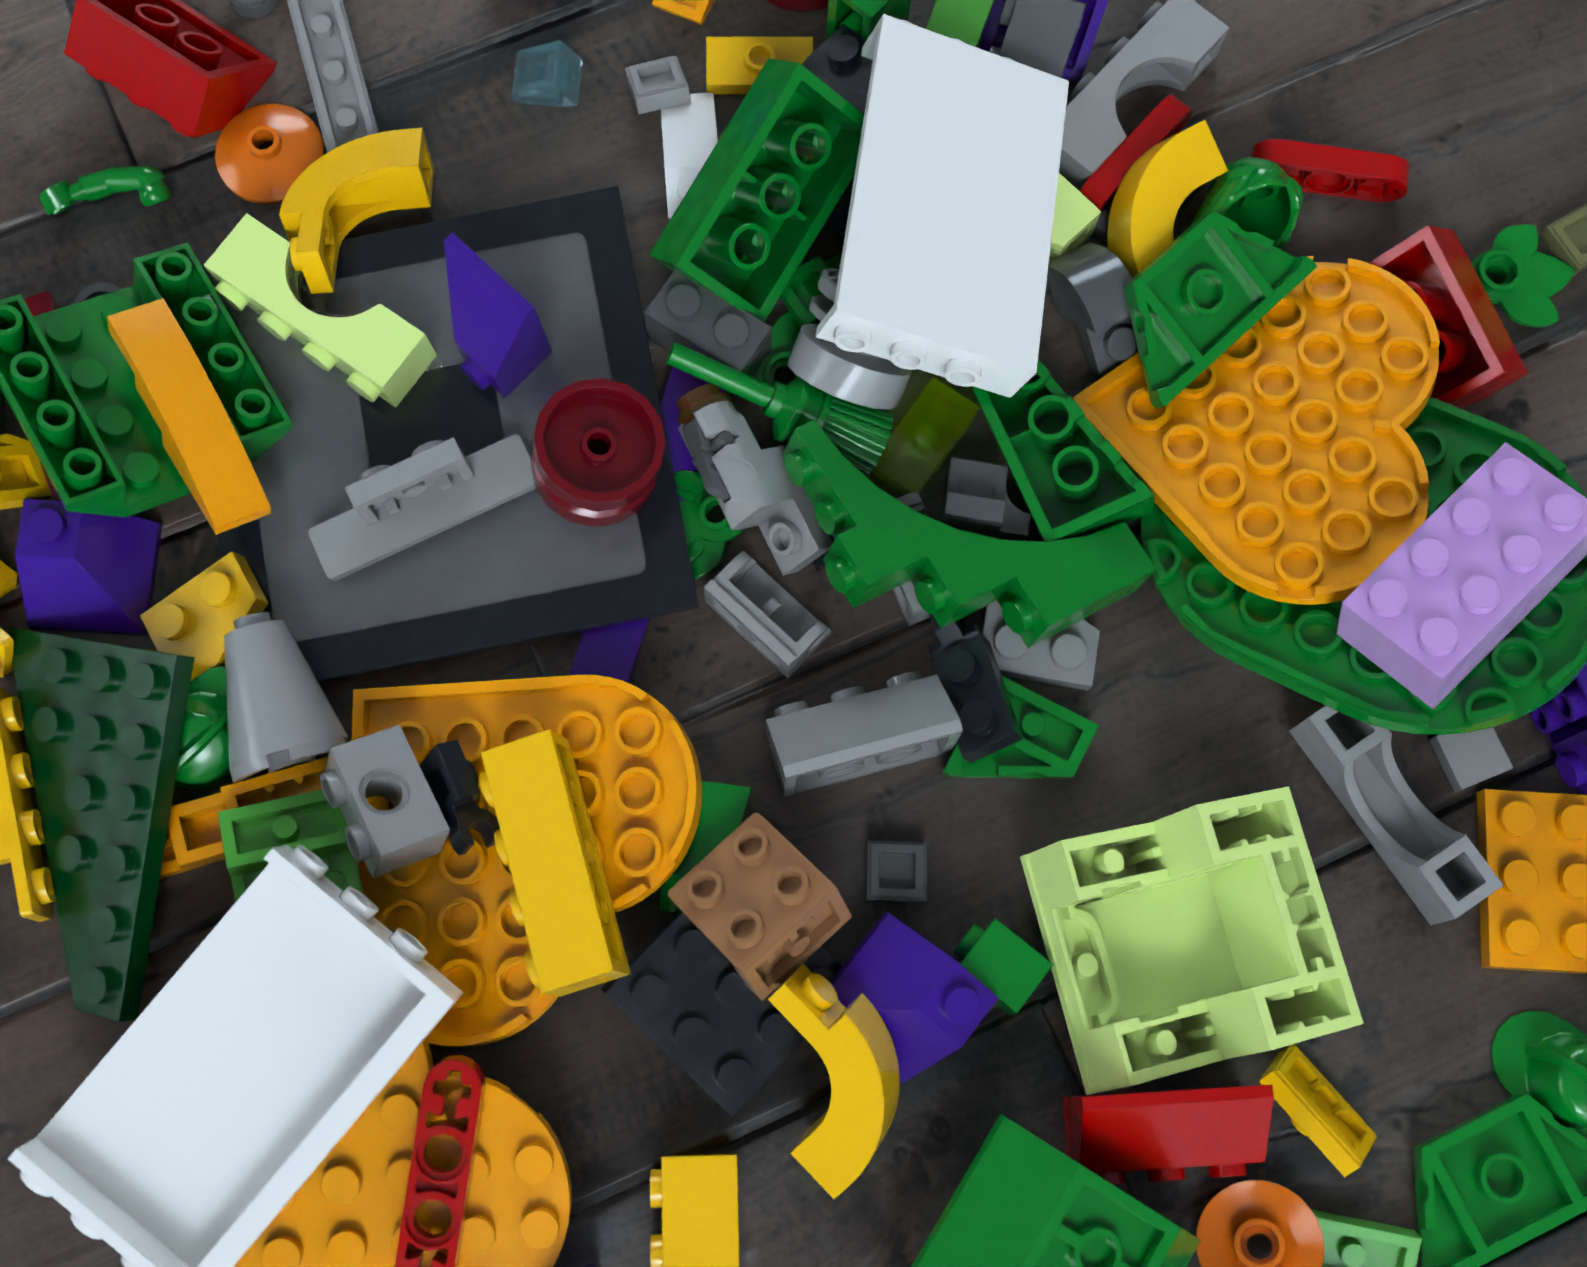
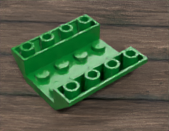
(82, 397)
(1043, 1209)

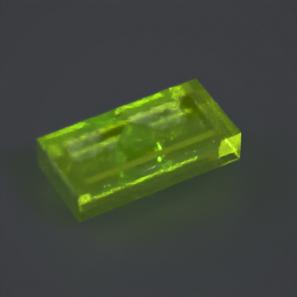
(925, 438)

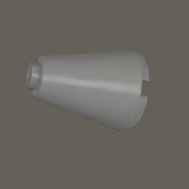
(273, 701)

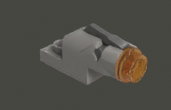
(749, 480)

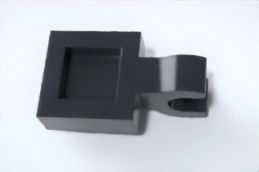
(455, 790)

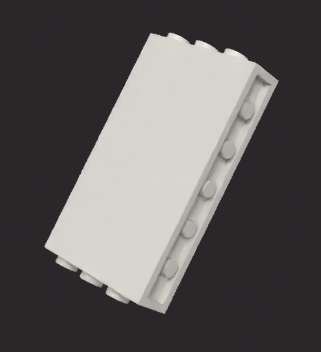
(950, 211)
(240, 1072)

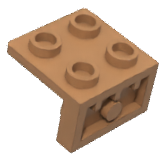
(761, 904)

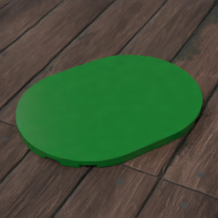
(1301, 644)

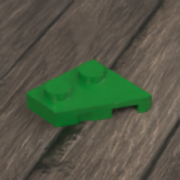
(1050, 744)

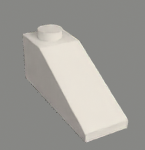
(688, 140)

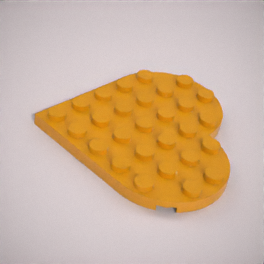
(1294, 439)
(639, 797)
(357, 1194)

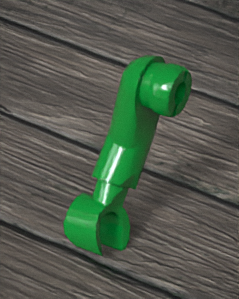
(104, 183)

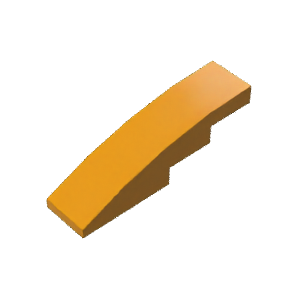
(189, 416)
(194, 826)

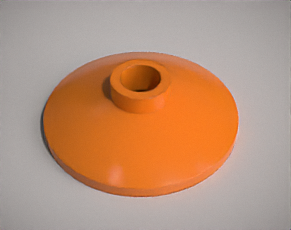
(267, 173)
(1262, 1210)

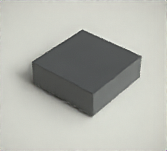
(896, 872)

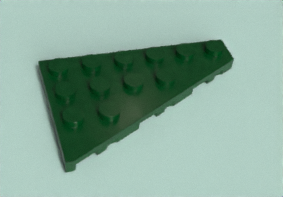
(104, 771)

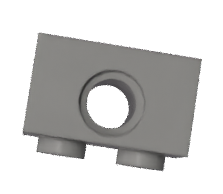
(386, 768)

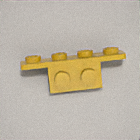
(20, 823)

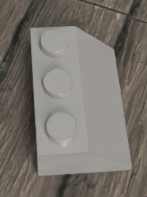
(861, 732)

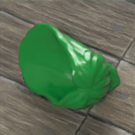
(1256, 197)

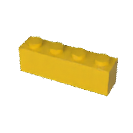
(553, 864)
(697, 1211)

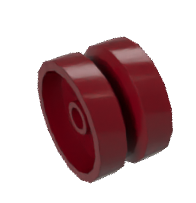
(605, 420)

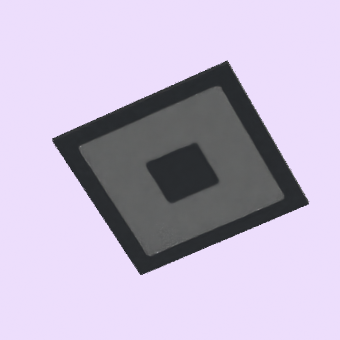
(517, 567)

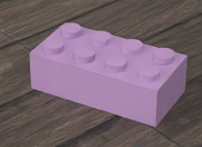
(1467, 575)

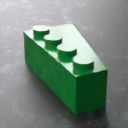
(1060, 462)

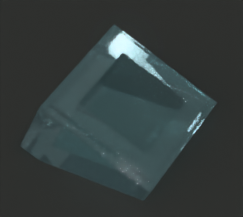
(547, 75)

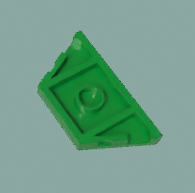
(1204, 298)
(1496, 1183)

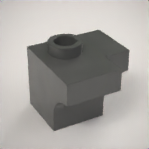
(979, 503)

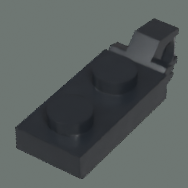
(975, 689)

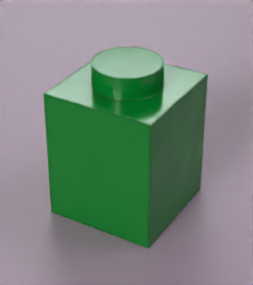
(1002, 964)

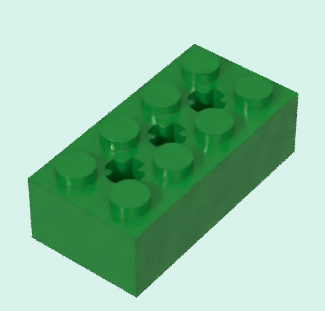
(766, 188)

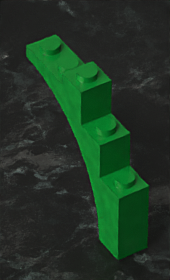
(953, 570)

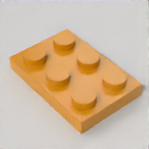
(1541, 858)

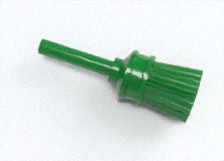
(854, 429)

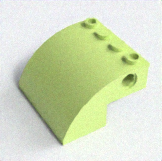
(1189, 940)

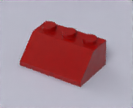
(168, 60)
(1474, 344)
(1169, 1131)

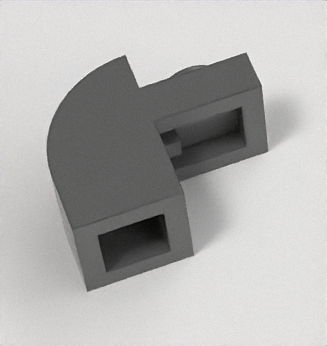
(1090, 292)

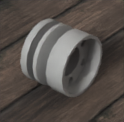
(841, 373)

